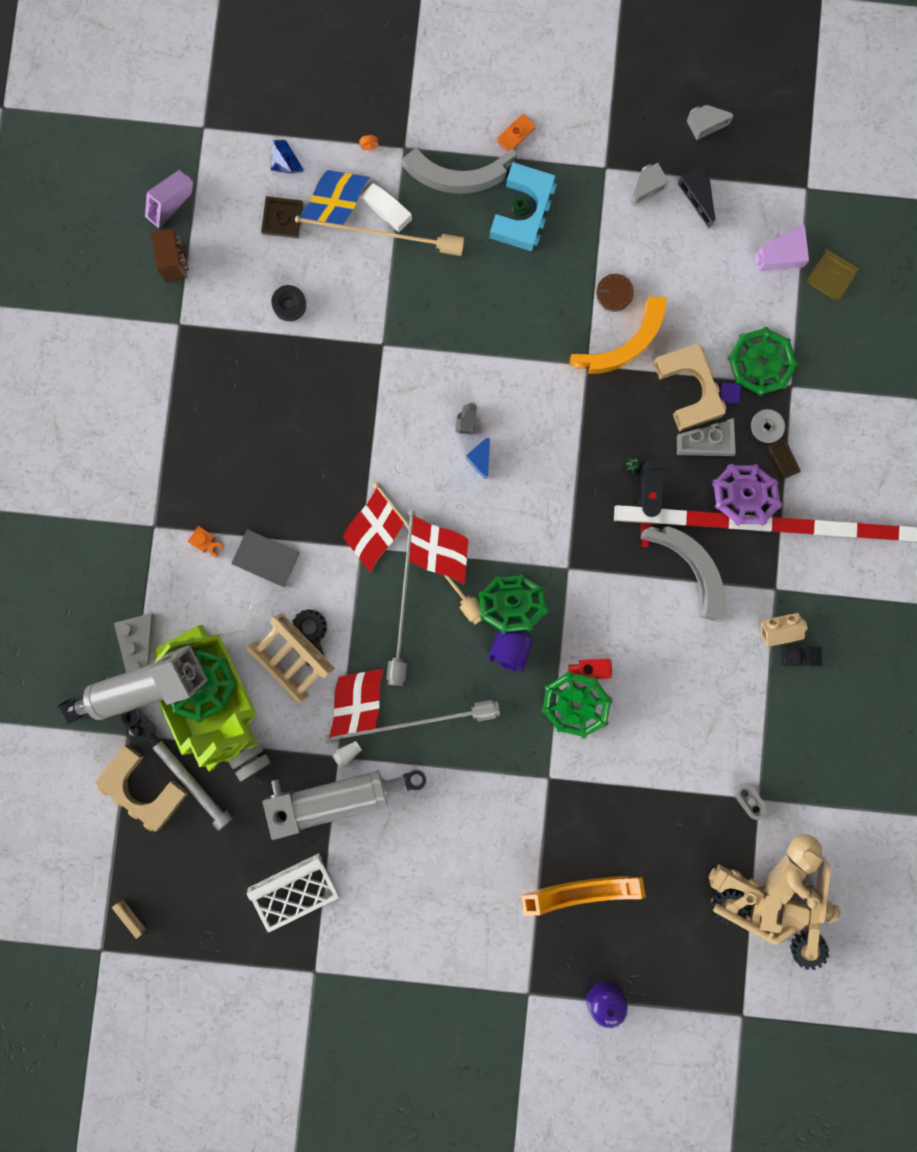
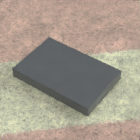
(265, 558)

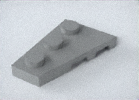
(708, 441)
(134, 641)

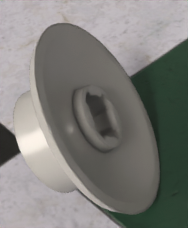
(772, 419)

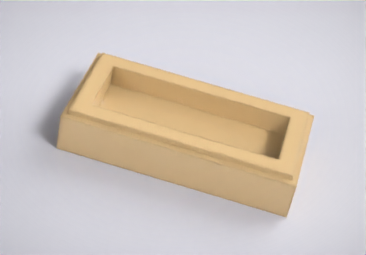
(129, 919)

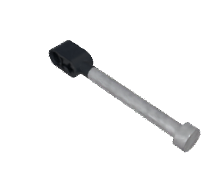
(221, 818)

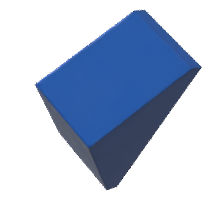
(480, 458)

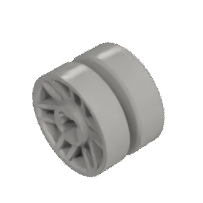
(249, 762)

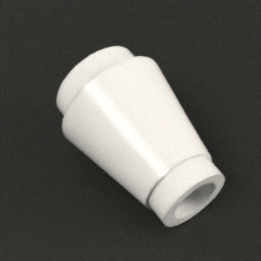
(346, 754)

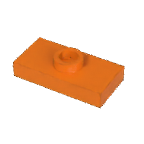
(516, 133)

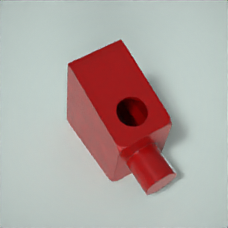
(601, 668)

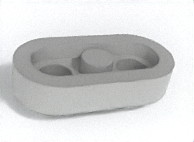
(750, 800)

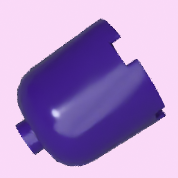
(511, 649)
(607, 1004)

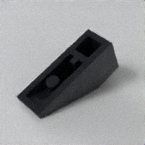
(698, 190)

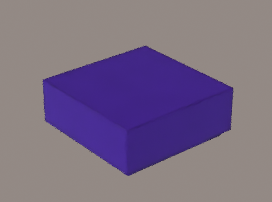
(730, 393)

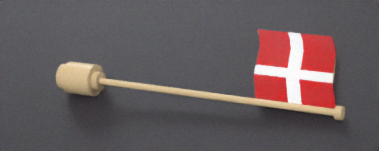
(377, 529)

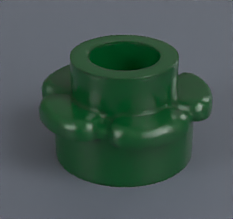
(515, 205)
(632, 465)

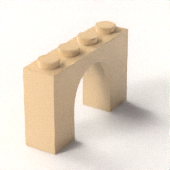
(692, 361)
(115, 783)

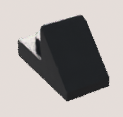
(802, 656)

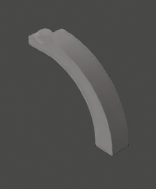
(457, 181)
(702, 565)

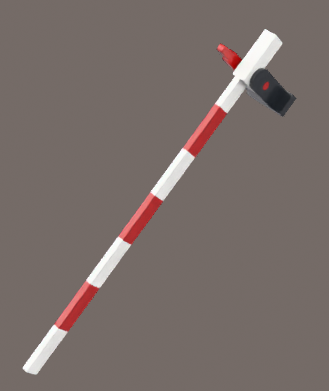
(650, 513)

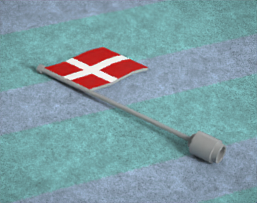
(438, 552)
(359, 705)

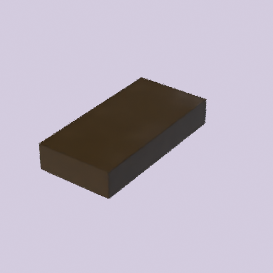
(783, 458)

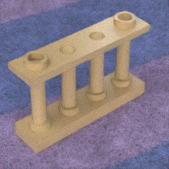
(302, 645)

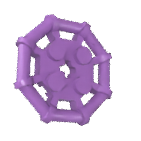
(740, 501)

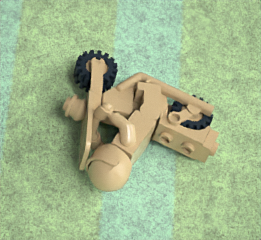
(773, 911)

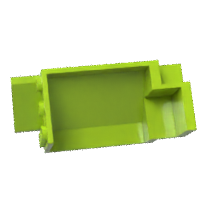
(224, 733)

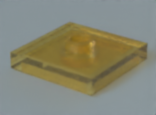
(832, 275)

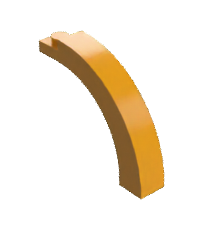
(628, 352)
(580, 892)

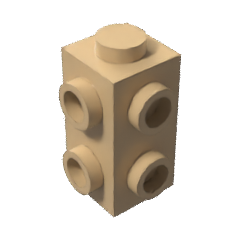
(783, 629)

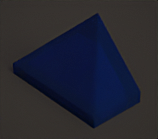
(283, 159)

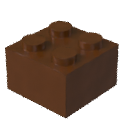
(169, 255)

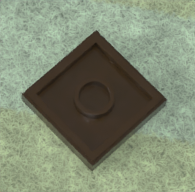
(280, 217)

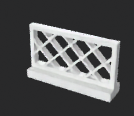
(284, 878)

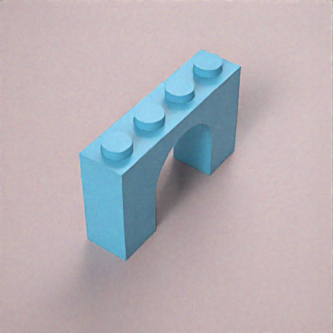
(525, 232)

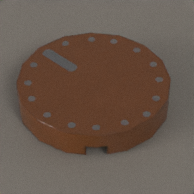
(614, 292)

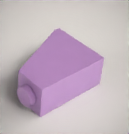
(167, 197)
(785, 251)

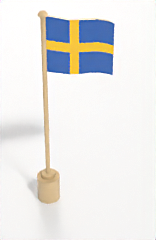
(336, 200)

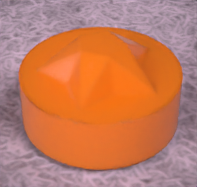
(368, 142)

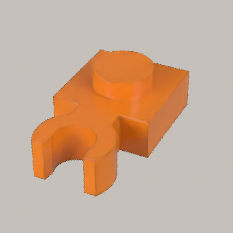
(203, 540)

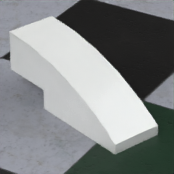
(386, 207)

